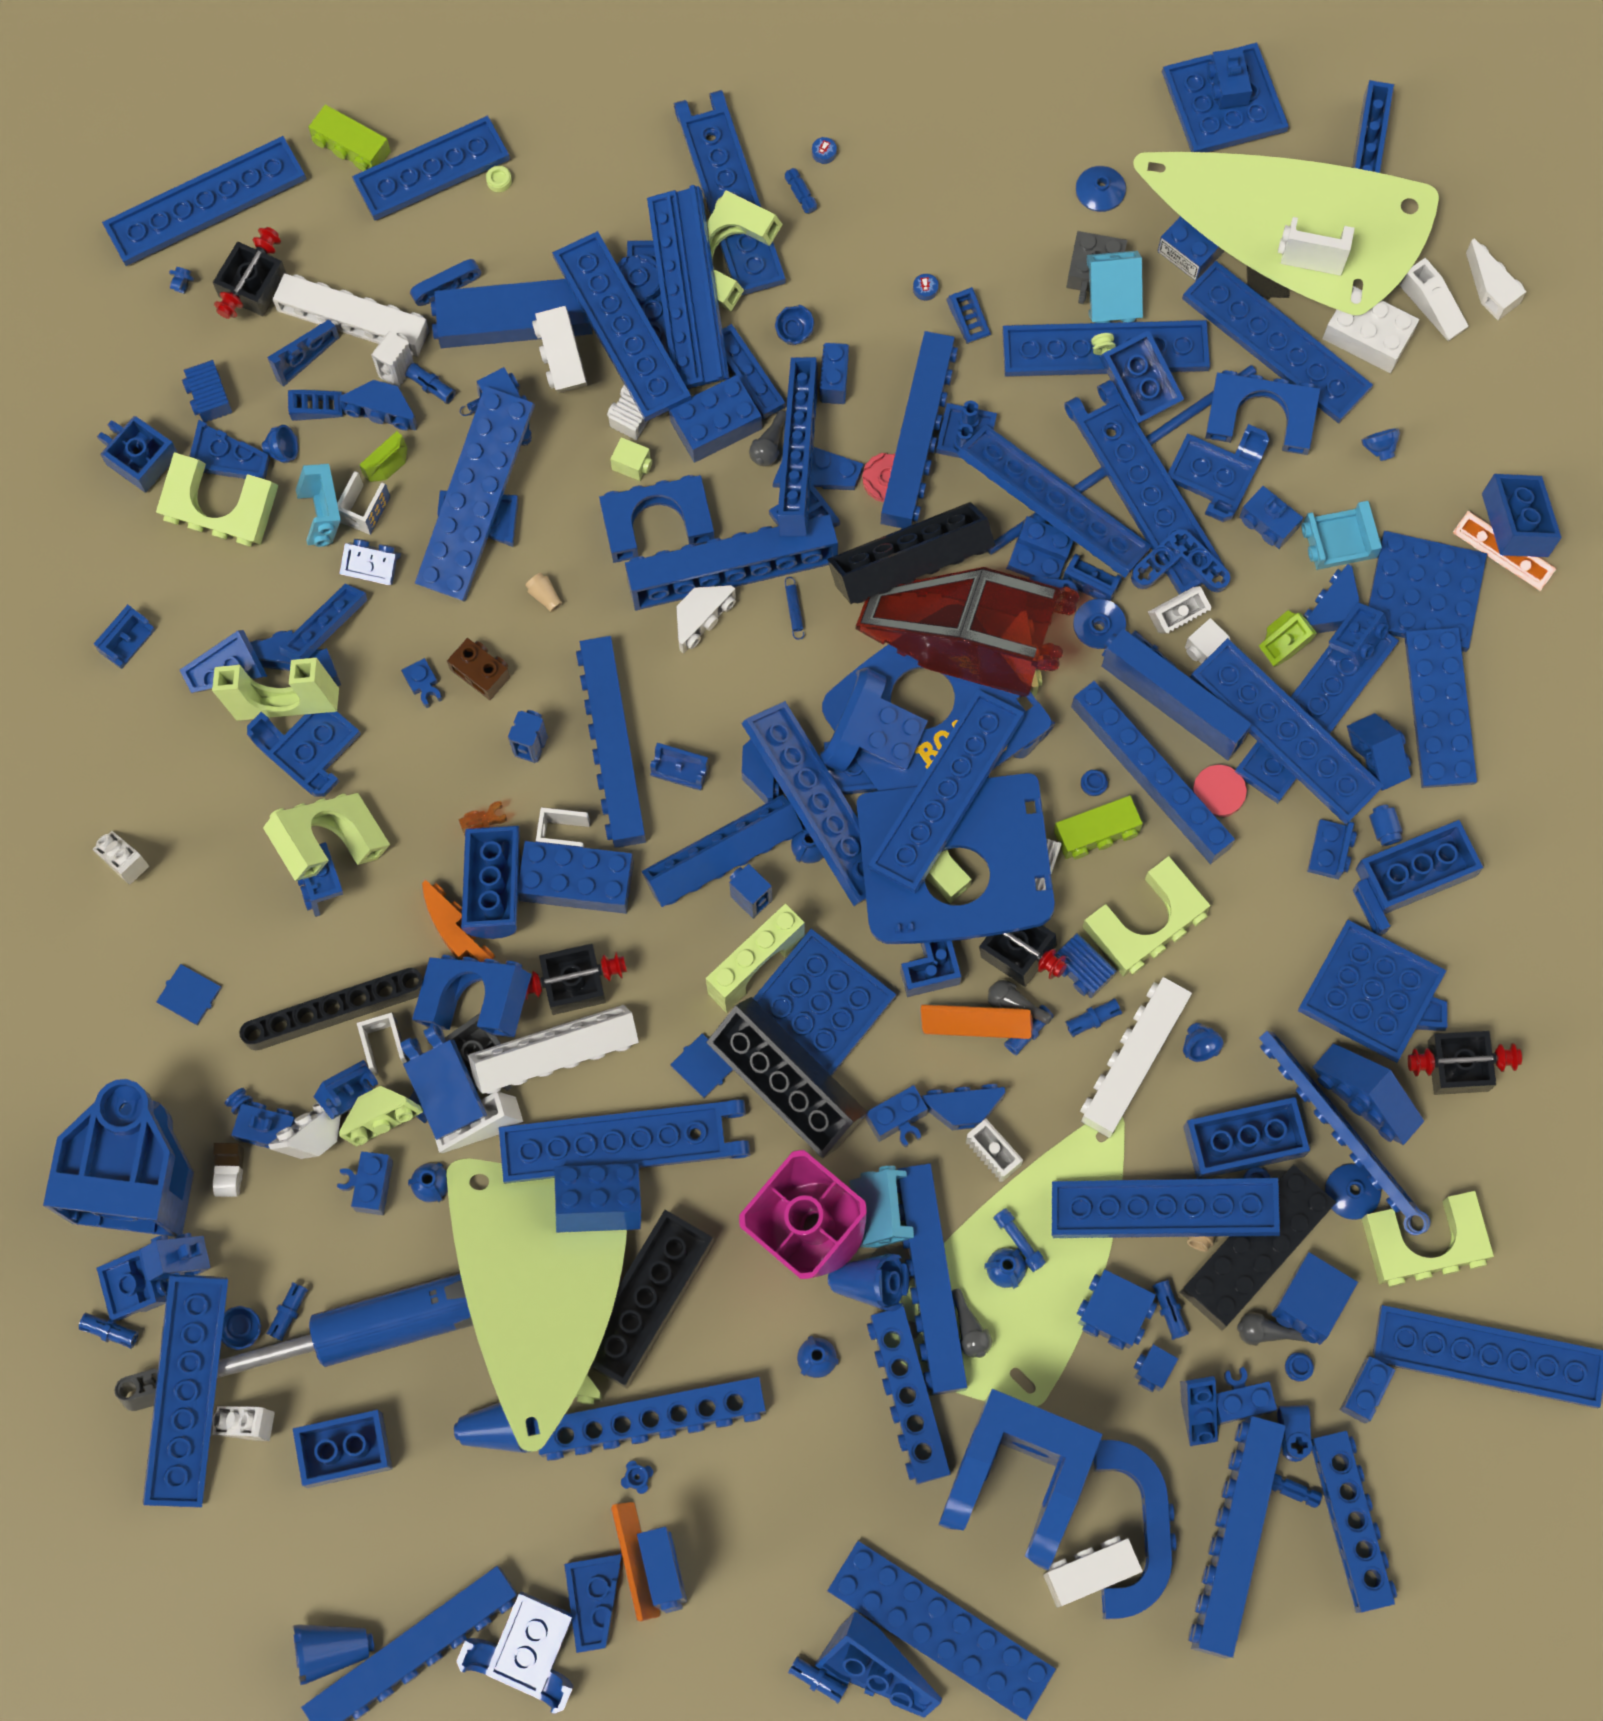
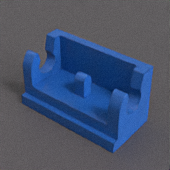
(1091, 579)
(124, 636)
(679, 766)
(342, 1090)

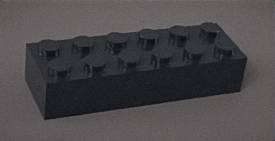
(911, 553)
(786, 1077)
(1248, 1262)
(650, 1295)

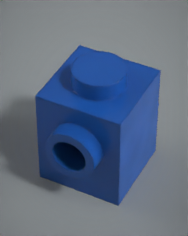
(1154, 1368)

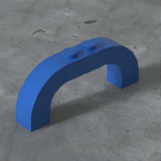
(1158, 1540)

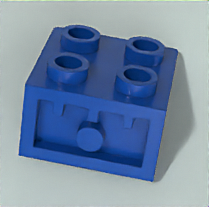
(322, 886)

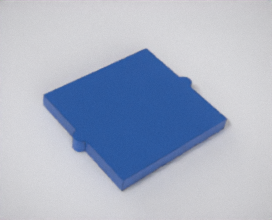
(188, 994)
(701, 1066)

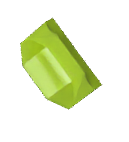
(385, 459)
(1286, 637)

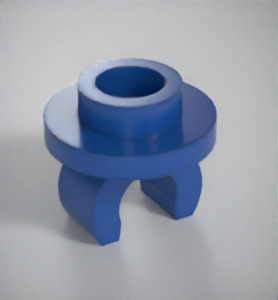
(180, 279)

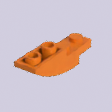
(448, 921)

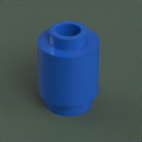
(1386, 825)

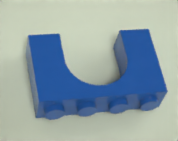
(1296, 400)
(682, 495)
(449, 977)
(662, 1569)

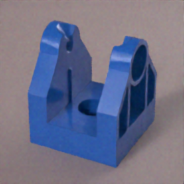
(121, 1166)
(1036, 1434)

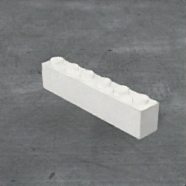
(349, 313)
(553, 1049)
(1135, 1057)

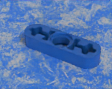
(449, 279)

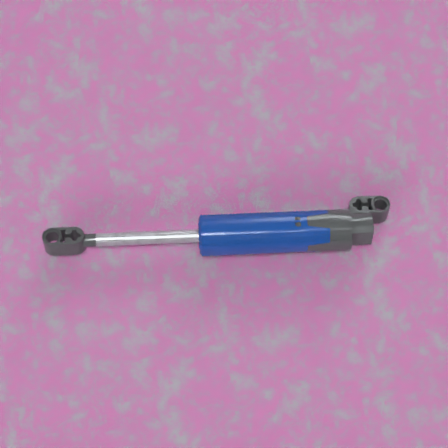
(343, 1333)

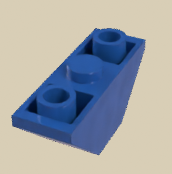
(380, 404)
(1334, 604)
(757, 774)
(964, 1106)
(1200, 1409)

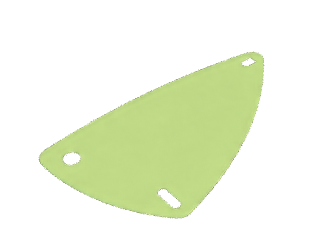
(1249, 199)
(531, 1292)
(1038, 1320)

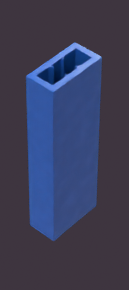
(501, 312)
(1175, 694)

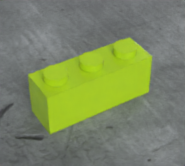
(348, 139)
(1098, 828)

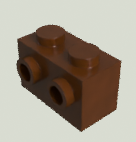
(479, 668)

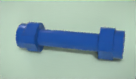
(1005, 1219)

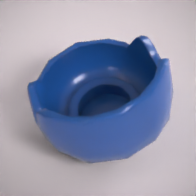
(794, 325)
(240, 1327)

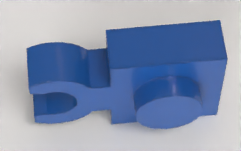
(421, 679)

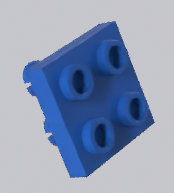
(960, 425)

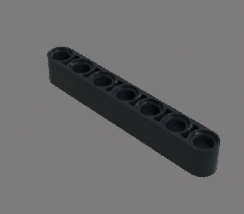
(319, 1006)

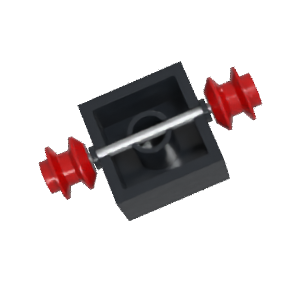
(249, 276)
(1024, 953)
(574, 978)
(1463, 1062)

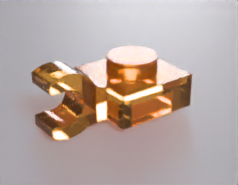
(478, 819)

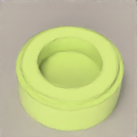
(498, 178)

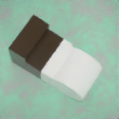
(227, 1169)

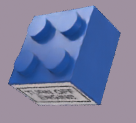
(1188, 248)

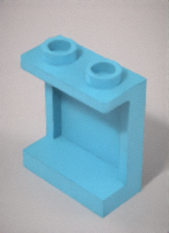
(1115, 286)
(317, 483)
(1342, 537)
(882, 1207)

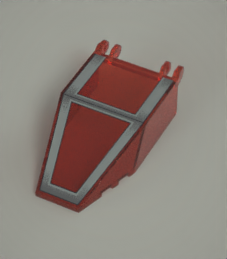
(972, 625)

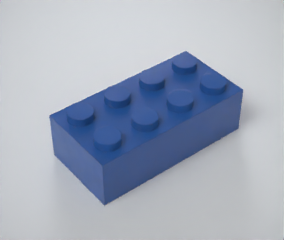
(1420, 867)
(575, 877)
(1246, 1138)

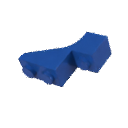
(270, 656)

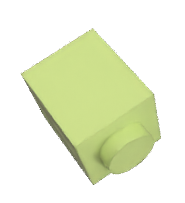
(631, 459)

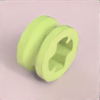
(1102, 343)

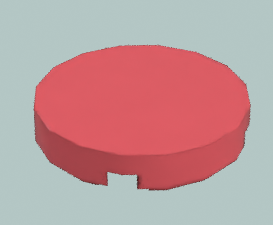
(872, 481)
(1220, 790)

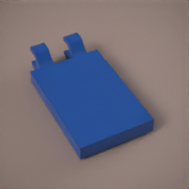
(442, 1084)

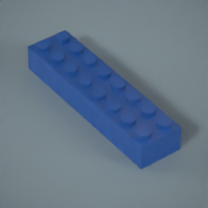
(729, 562)
(1237, 1537)

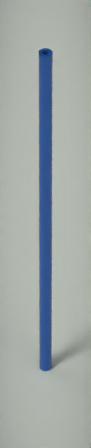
(1152, 438)

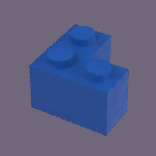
(1381, 748)
(933, 972)

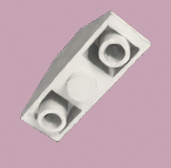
(700, 613)
(120, 857)
(309, 1135)
(243, 1422)

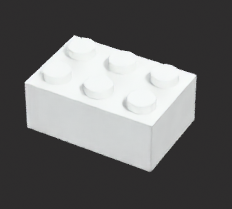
(1374, 336)
(559, 350)
(1091, 1571)

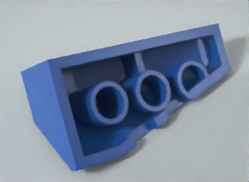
(870, 1660)

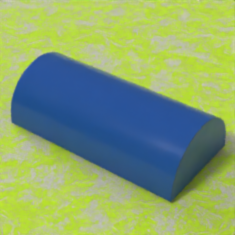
(490, 882)

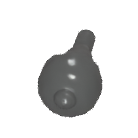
(764, 450)
(1005, 995)
(1256, 1329)
(974, 1338)

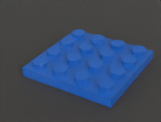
(1214, 128)
(1426, 585)
(1372, 991)
(824, 1000)

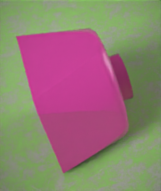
(787, 1200)

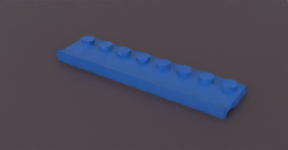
(688, 286)

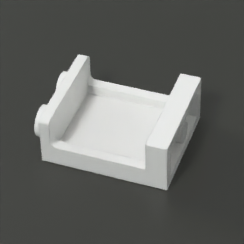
(1314, 250)

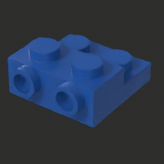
(1039, 549)
(127, 1287)

